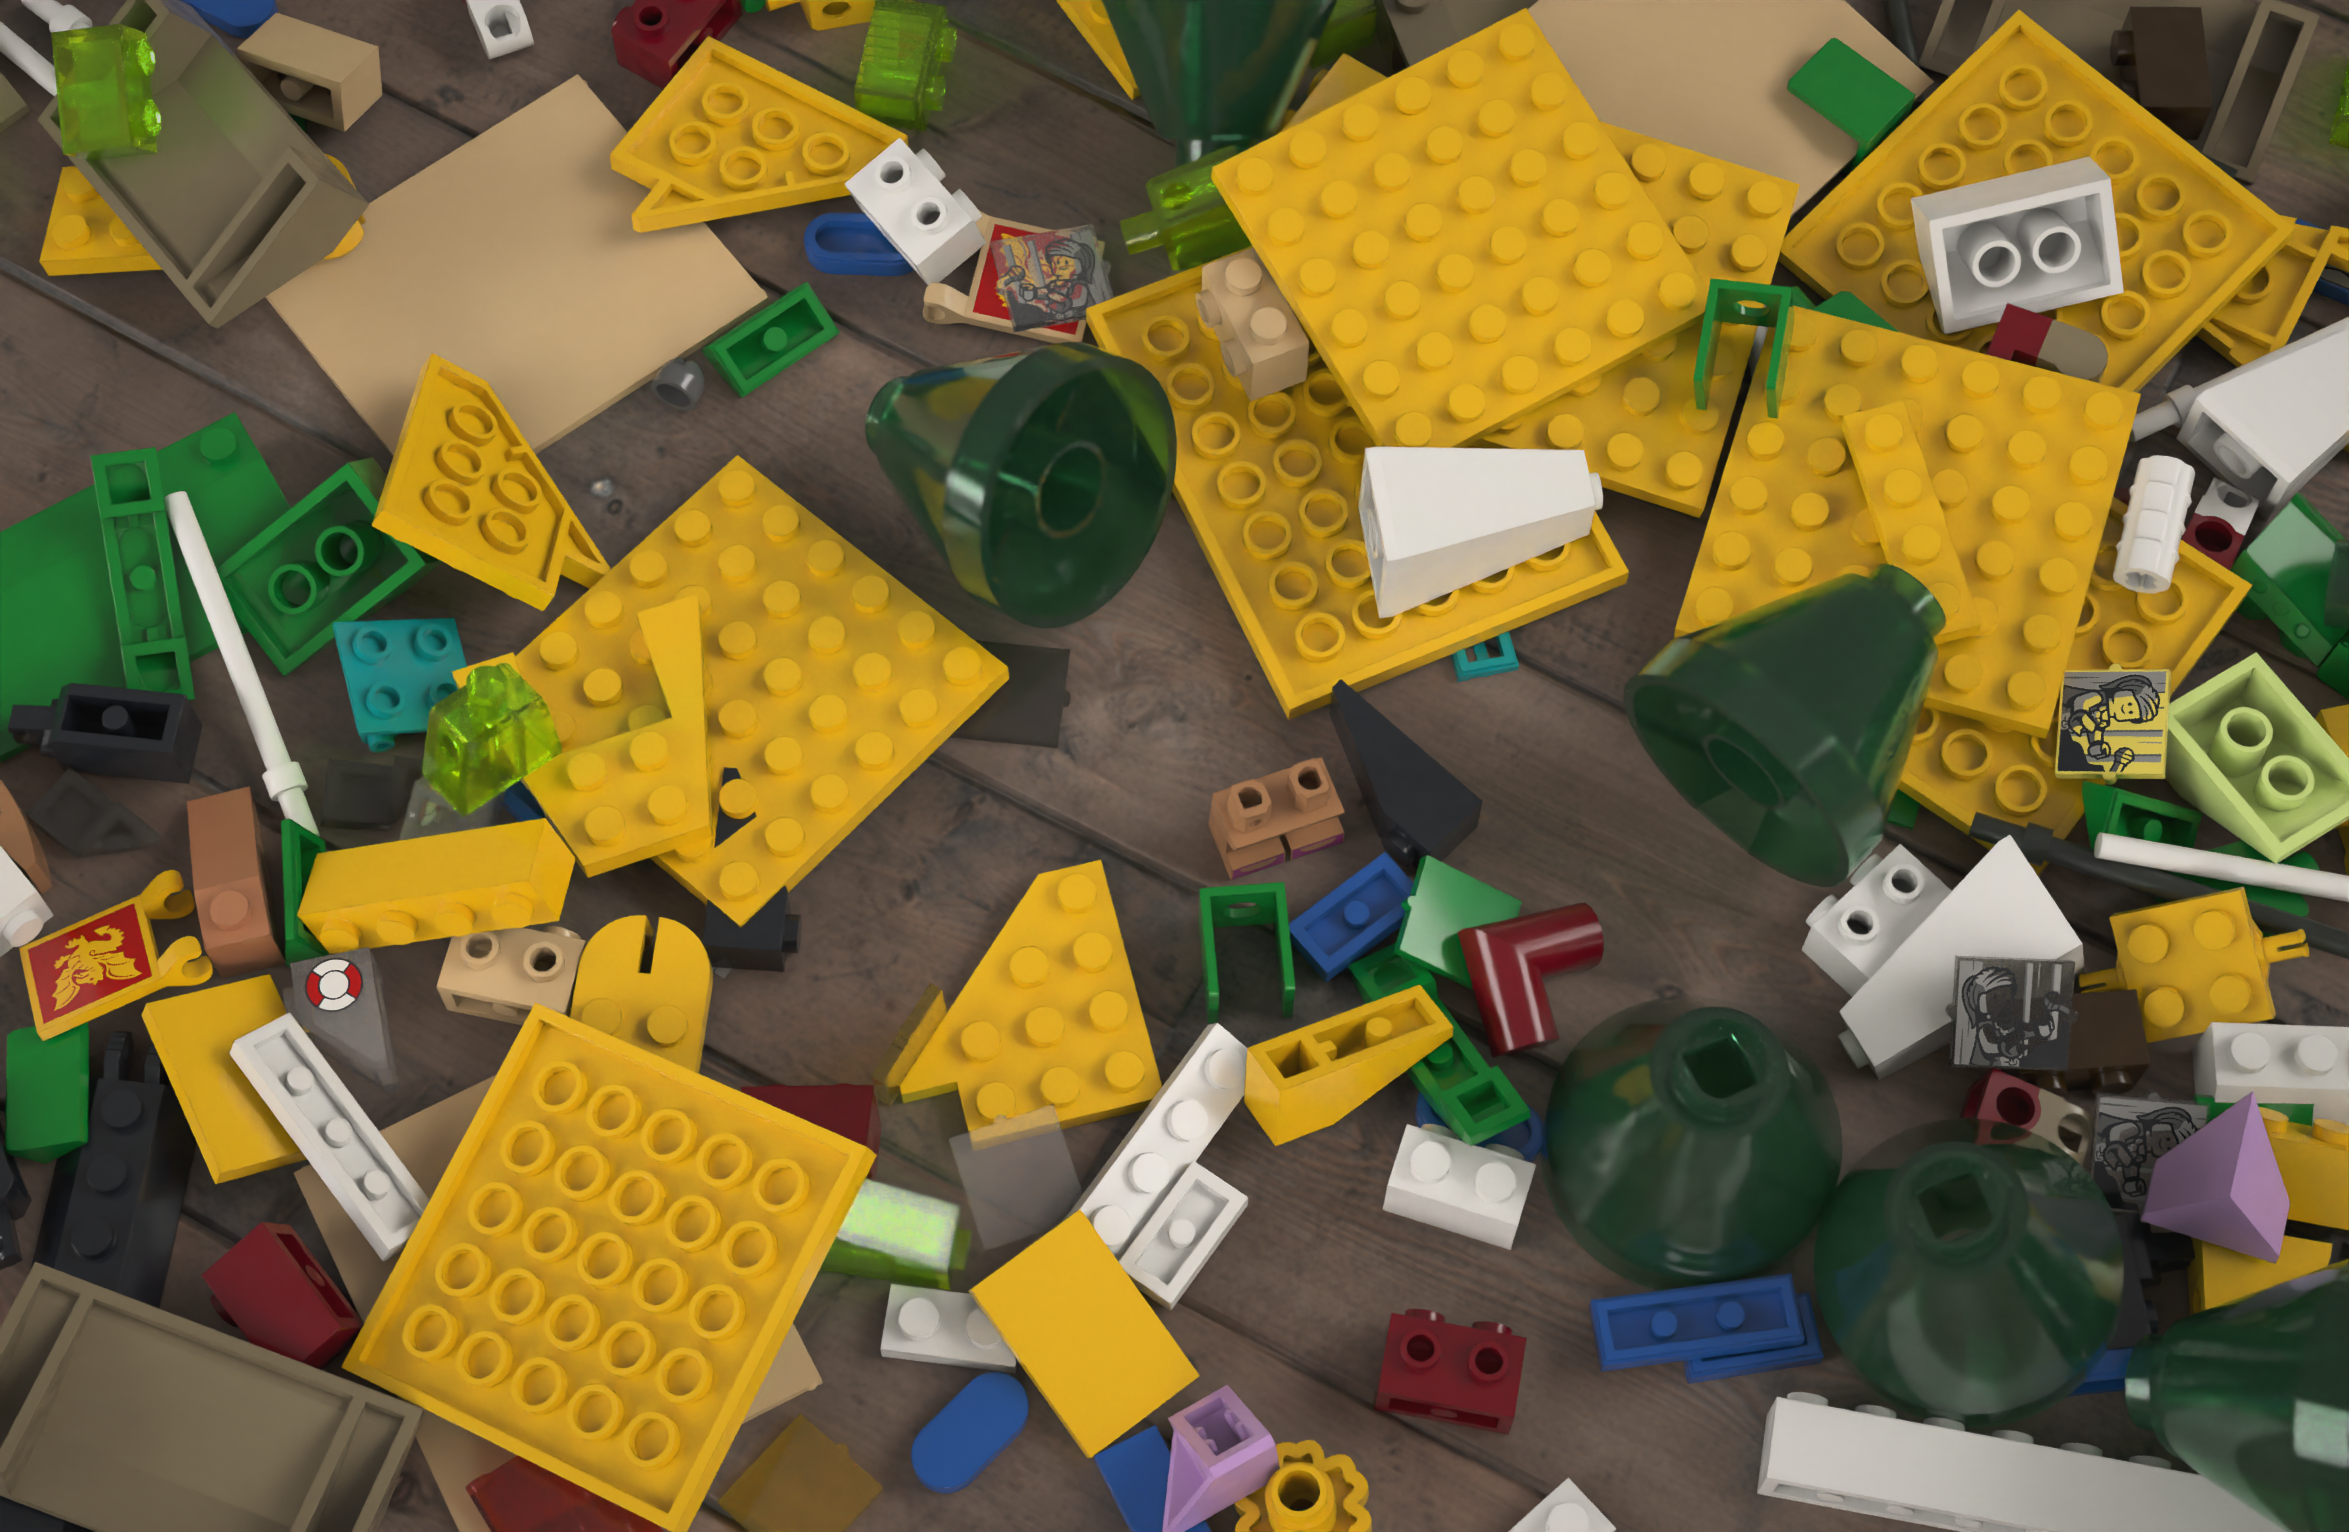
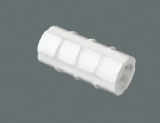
(2154, 524)

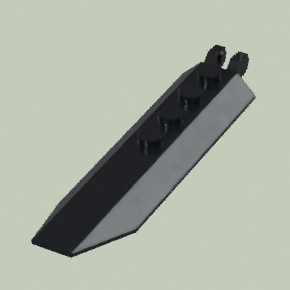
(116, 1203)

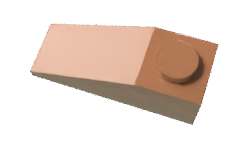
(233, 884)

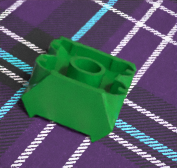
(2290, 579)

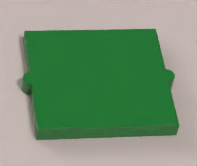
(1441, 906)

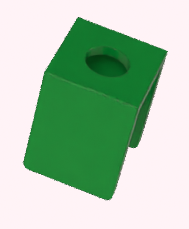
(1852, 96)
(1723, 307)
(1269, 909)

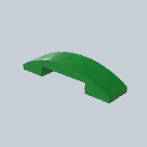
(142, 571)
(1454, 1076)

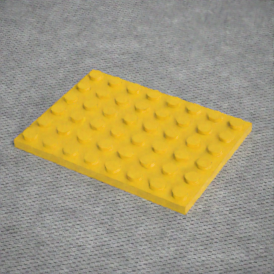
(1280, 521)

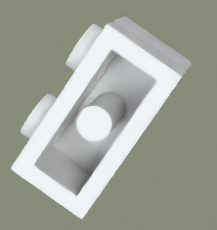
(916, 211)
(1873, 919)
(1459, 1185)

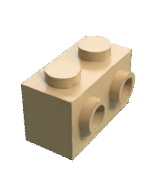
(314, 70)
(1253, 324)
(509, 970)

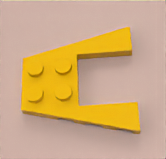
(2270, 304)
(644, 786)

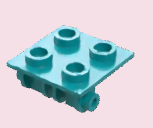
(397, 673)

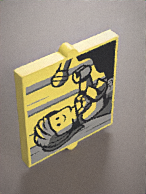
(2113, 724)

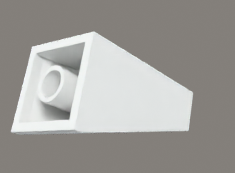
(2275, 422)
(1466, 513)
(1990, 913)

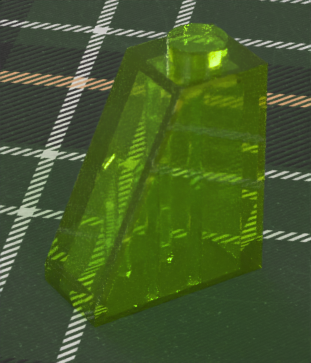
(900, 1238)

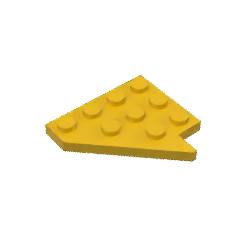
(742, 142)
(478, 493)
(1046, 1015)

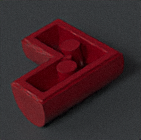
(1509, 967)

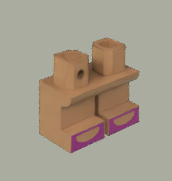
(1290, 804)

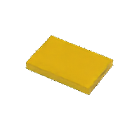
(219, 1102)
(1083, 1333)

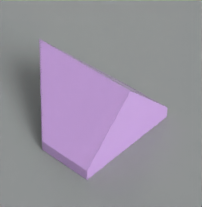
(2223, 1185)
(1215, 1459)

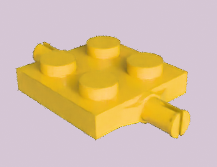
(2195, 963)

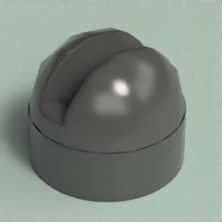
(679, 384)

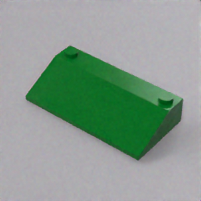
(57, 582)

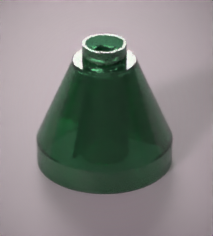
(1217, 66)
(1032, 473)
(1795, 718)
(1690, 1143)
(1978, 1321)
(2258, 1398)

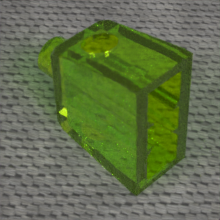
(1187, 216)
(487, 737)

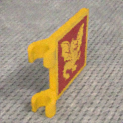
(111, 959)

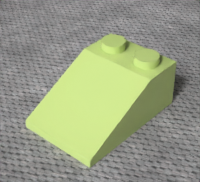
(2256, 760)

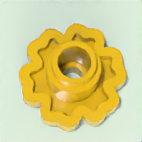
(1307, 1479)

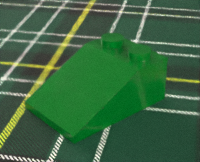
(320, 568)

